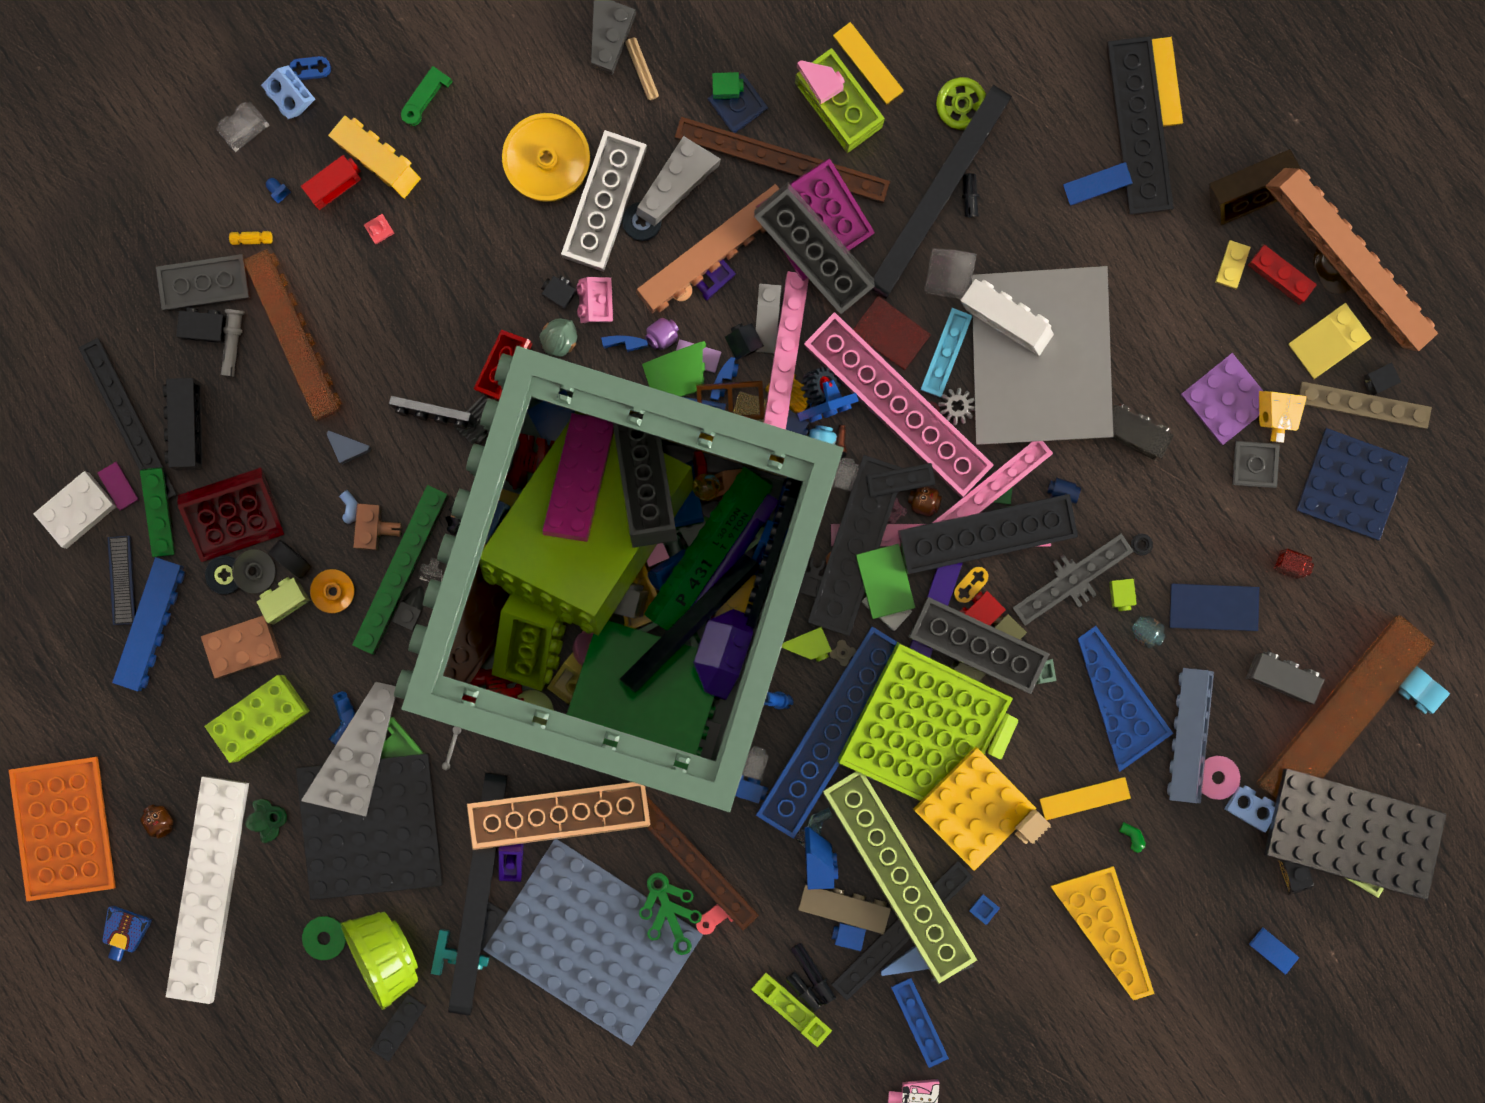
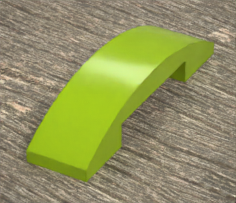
(791, 1009)

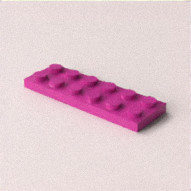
(579, 478)

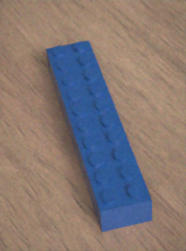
(822, 744)

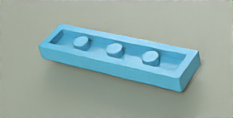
(946, 352)

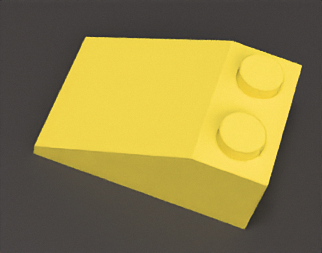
(1329, 341)

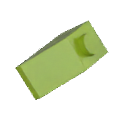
(809, 645)

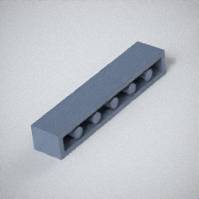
(1191, 735)

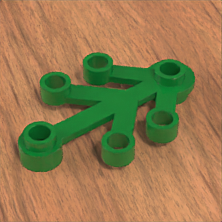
(668, 910)

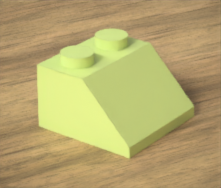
(283, 600)

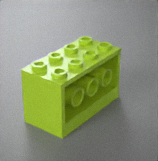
(849, 113)
(527, 643)
(257, 718)

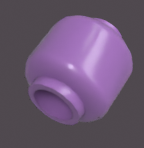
(662, 334)

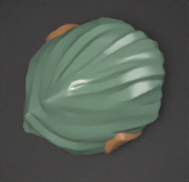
(558, 337)

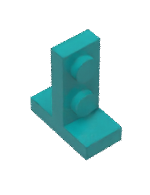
(443, 952)

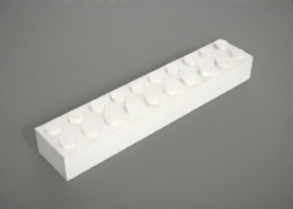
(207, 890)

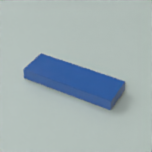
(1098, 183)

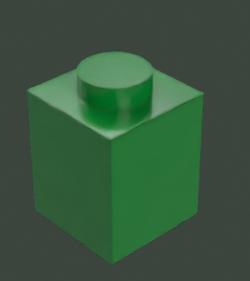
(727, 85)

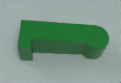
(413, 109)

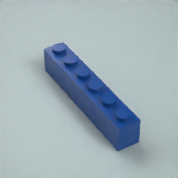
(148, 625)

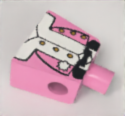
(916, 1092)

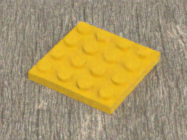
(974, 808)

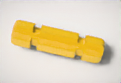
(250, 237)

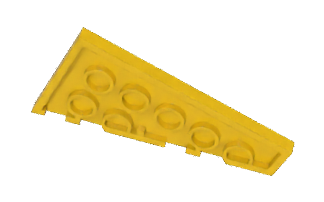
(1103, 916)

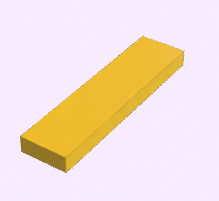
(868, 63)
(1167, 81)
(1085, 798)

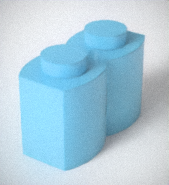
(1423, 691)

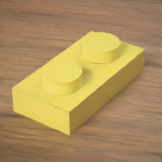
(1232, 264)

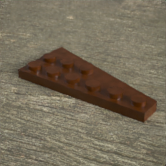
(477, 629)

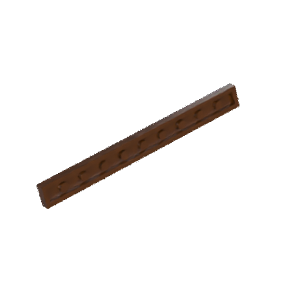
(776, 157)

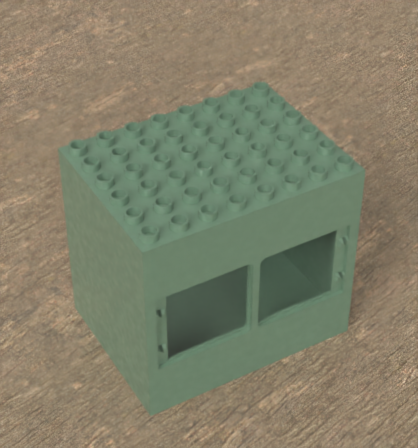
(667, 416)

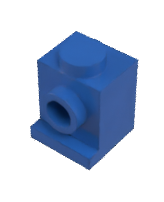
(751, 790)

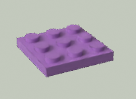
(1225, 399)

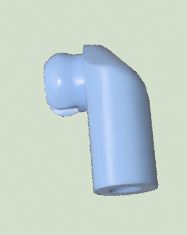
(351, 507)

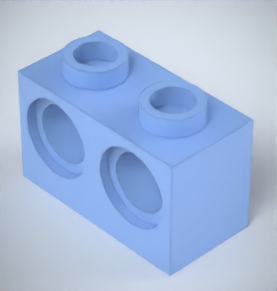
(290, 90)
(1249, 813)

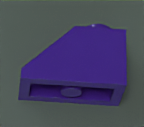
(511, 862)

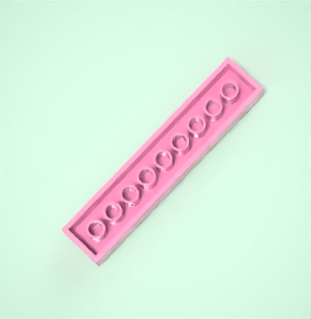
(898, 405)

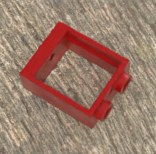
(332, 181)

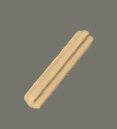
(641, 68)

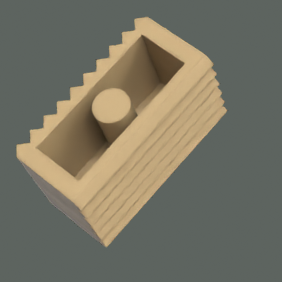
(1032, 827)

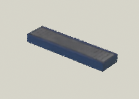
(121, 580)

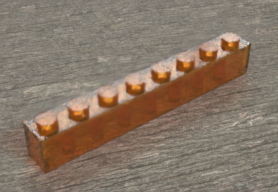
(292, 335)

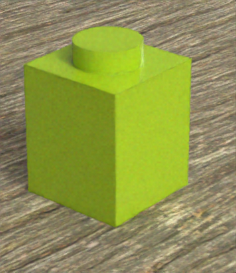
(1123, 594)

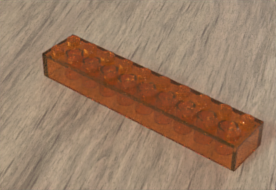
(1351, 704)

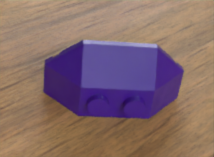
(722, 652)

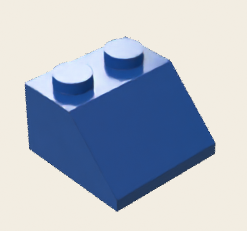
(820, 861)

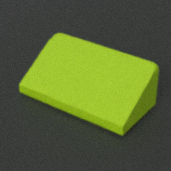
(1002, 736)

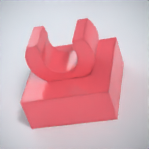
(379, 229)

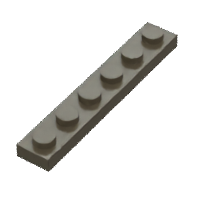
(1365, 405)

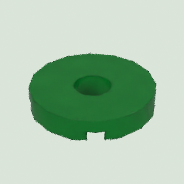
(312, 944)

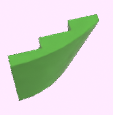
(677, 371)

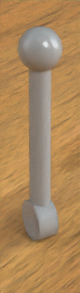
(446, 765)

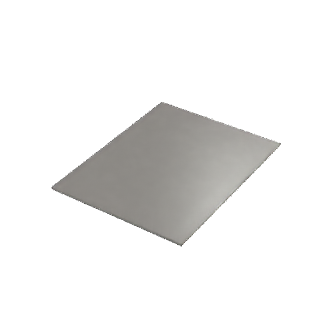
(1067, 386)

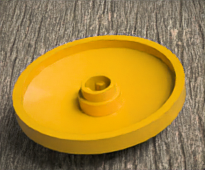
(546, 157)

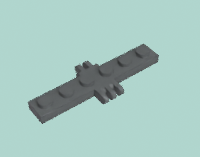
(1073, 579)

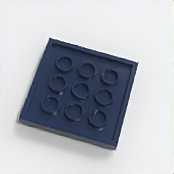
(1352, 484)

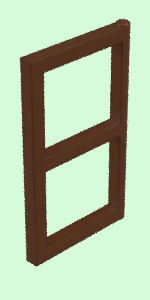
(729, 386)

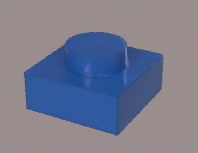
(984, 909)

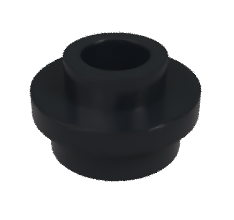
(1148, 544)

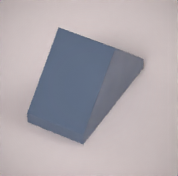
(346, 448)

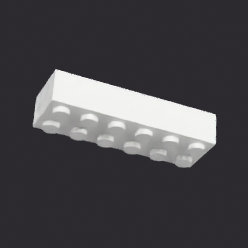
(604, 201)

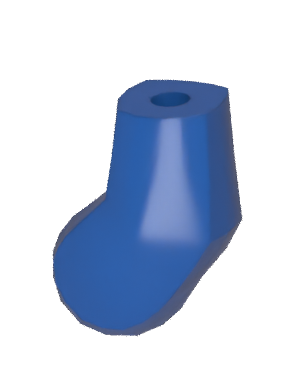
(346, 713)

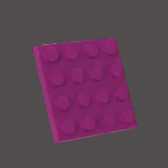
(834, 204)

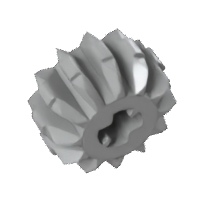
(957, 398)

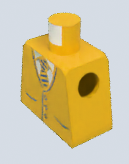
(1280, 412)

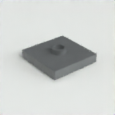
(1255, 464)

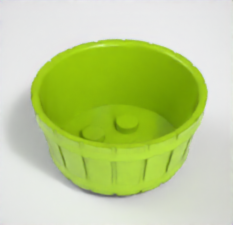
(381, 956)

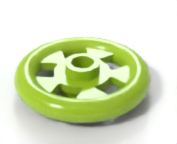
(949, 89)

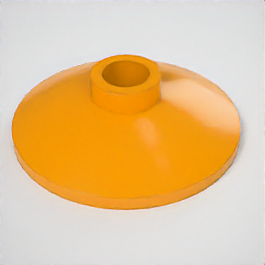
(323, 583)

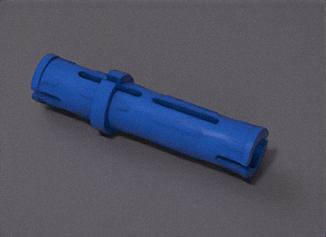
(778, 700)

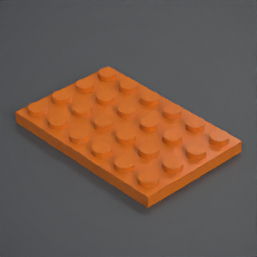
(62, 829)

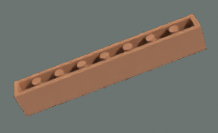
(703, 256)

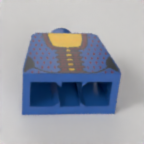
(124, 931)

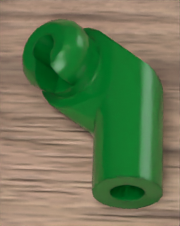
(1136, 836)

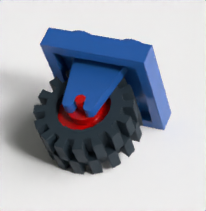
(823, 395)

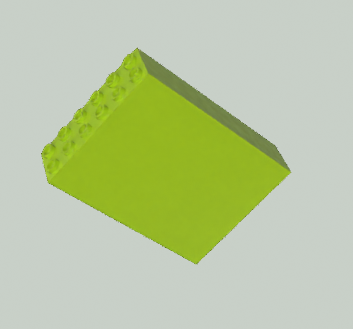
(567, 575)

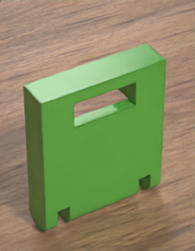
(399, 742)

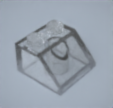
(241, 126)
(949, 272)

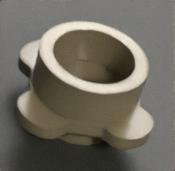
(836, 653)

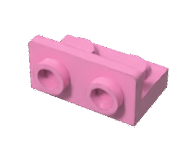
(595, 299)

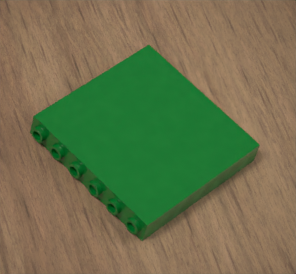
(664, 710)

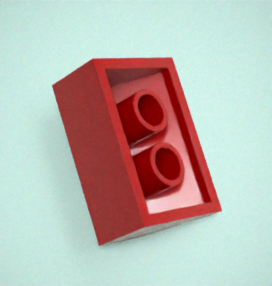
(506, 344)

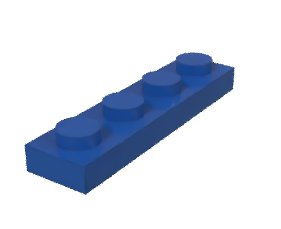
(919, 1022)

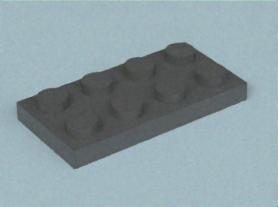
(202, 282)

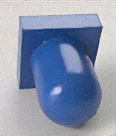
(278, 191)

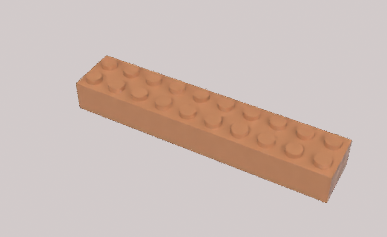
(1352, 258)

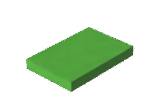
(885, 581)

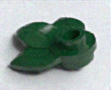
(263, 821)

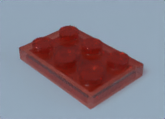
(891, 333)

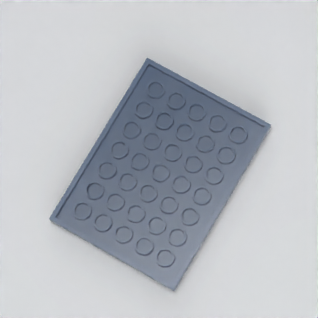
(586, 944)

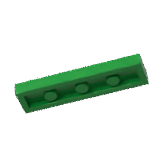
(157, 512)

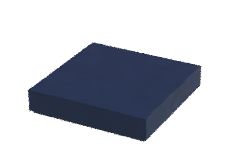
(742, 110)

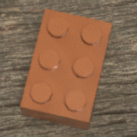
(240, 647)

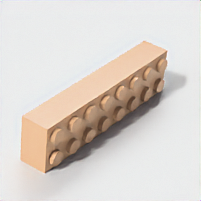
(558, 815)

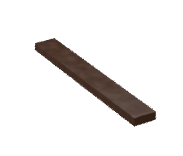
(699, 867)

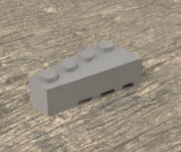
(679, 176)

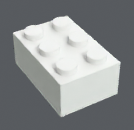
(75, 509)

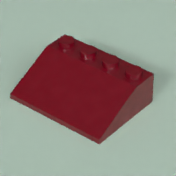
(230, 514)

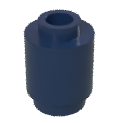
(1063, 487)

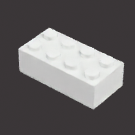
(1007, 317)

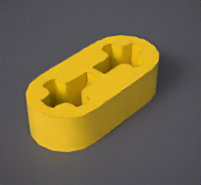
(974, 588)

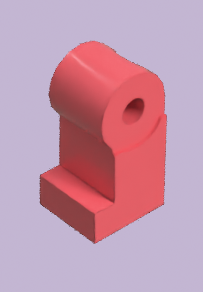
(711, 919)

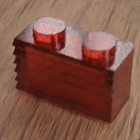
(1293, 564)

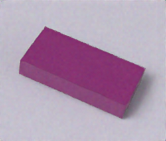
(118, 486)

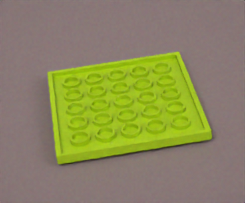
(921, 723)

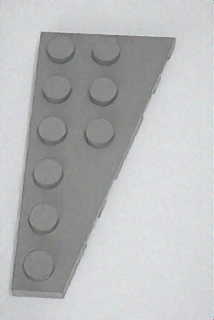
(352, 766)

